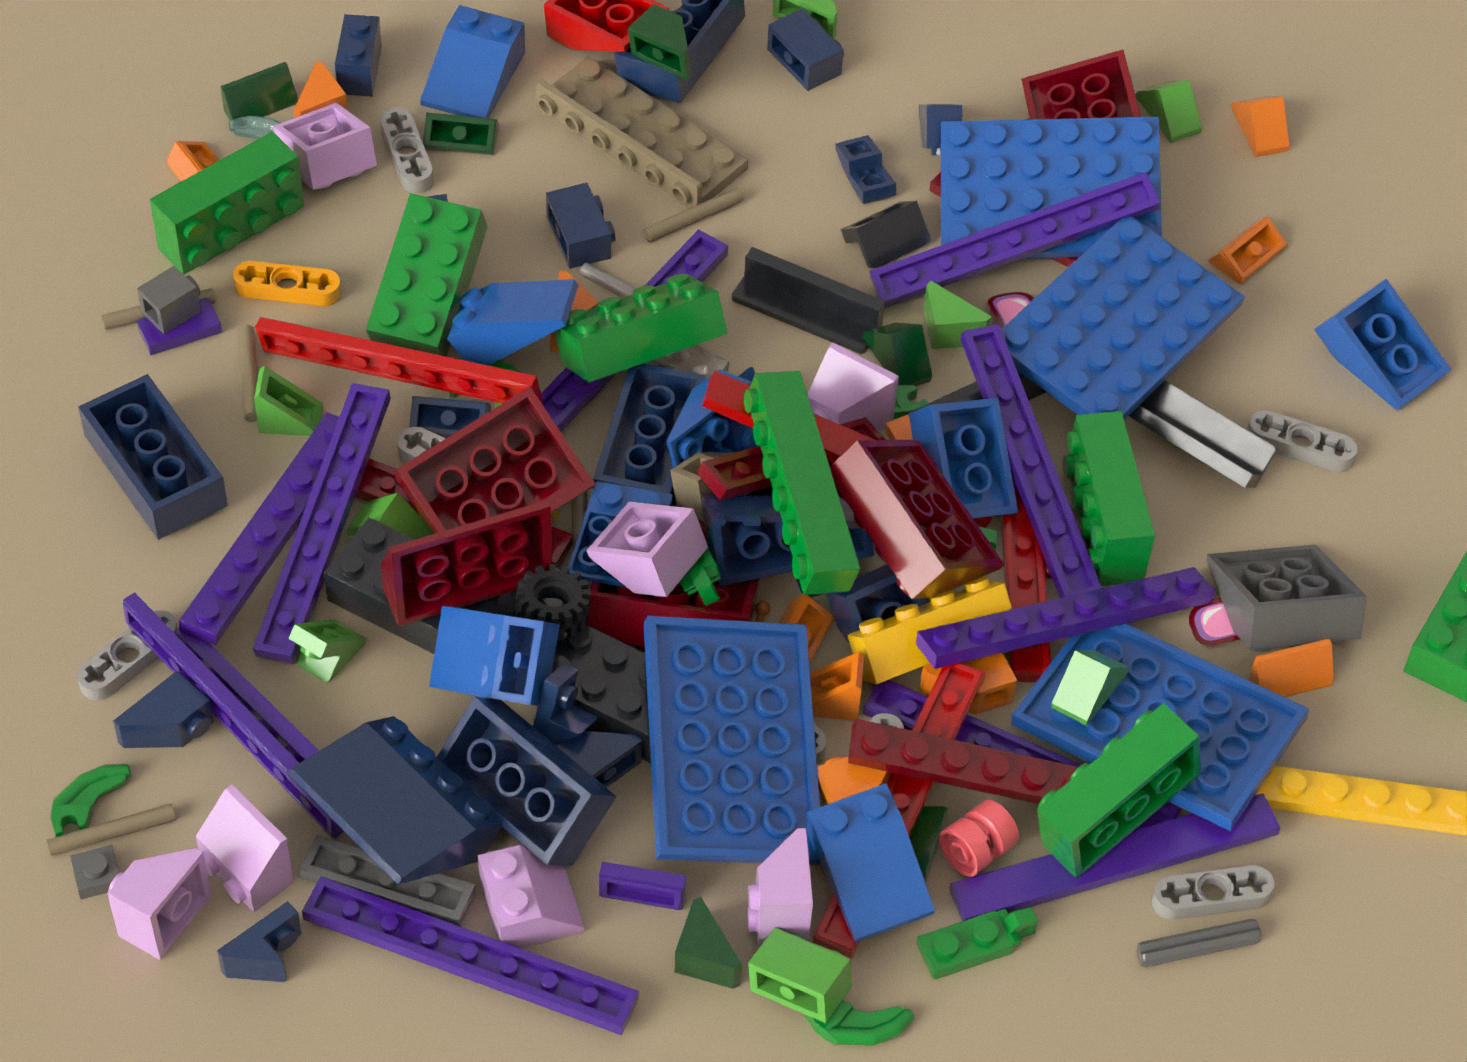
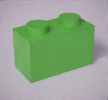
(800, 974)

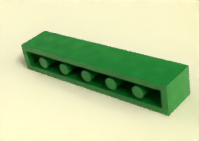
(801, 483)

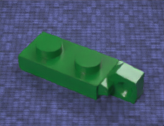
(701, 577)
(975, 941)

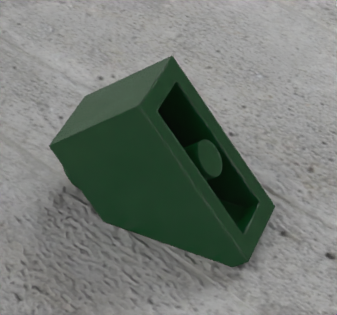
(661, 41)

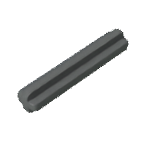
(1198, 942)

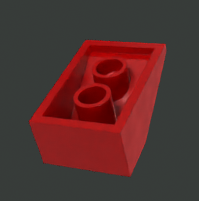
(594, 23)

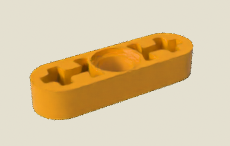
(259, 287)

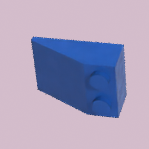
(474, 63)
(509, 317)
(1383, 345)
(970, 452)
(869, 862)

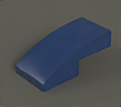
(864, 169)

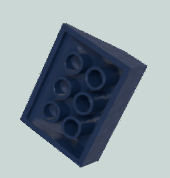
(398, 801)

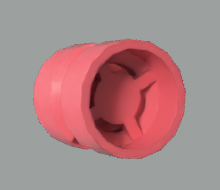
(979, 838)

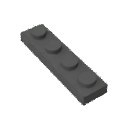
(351, 866)

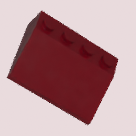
(1083, 90)
(494, 467)
(913, 516)
(466, 562)
(622, 613)

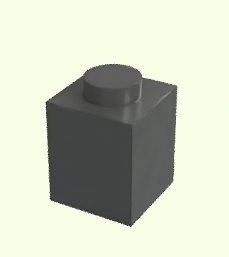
(169, 299)

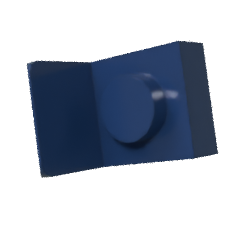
(555, 713)
(254, 951)

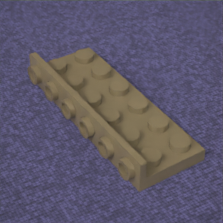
(640, 133)

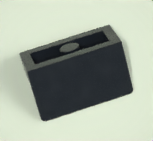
(888, 233)

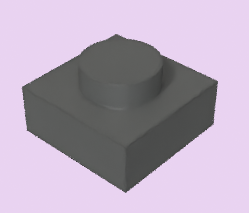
(94, 871)

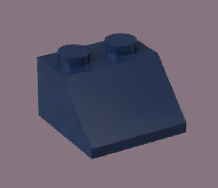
(870, 597)

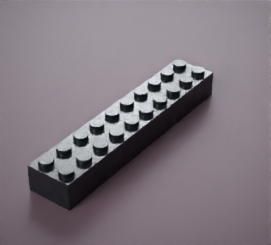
(610, 672)

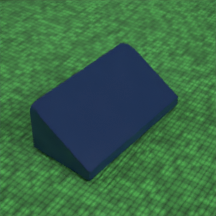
(445, 415)

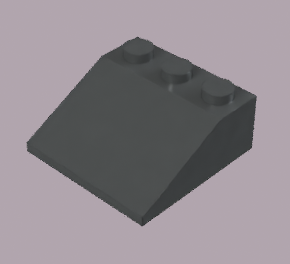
(1287, 597)

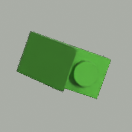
(325, 647)

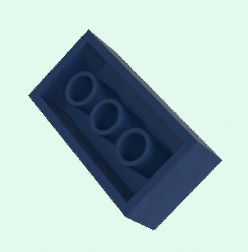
(643, 419)
(153, 456)
(526, 781)

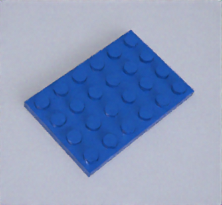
(1022, 166)
(1118, 321)
(1237, 721)
(729, 737)

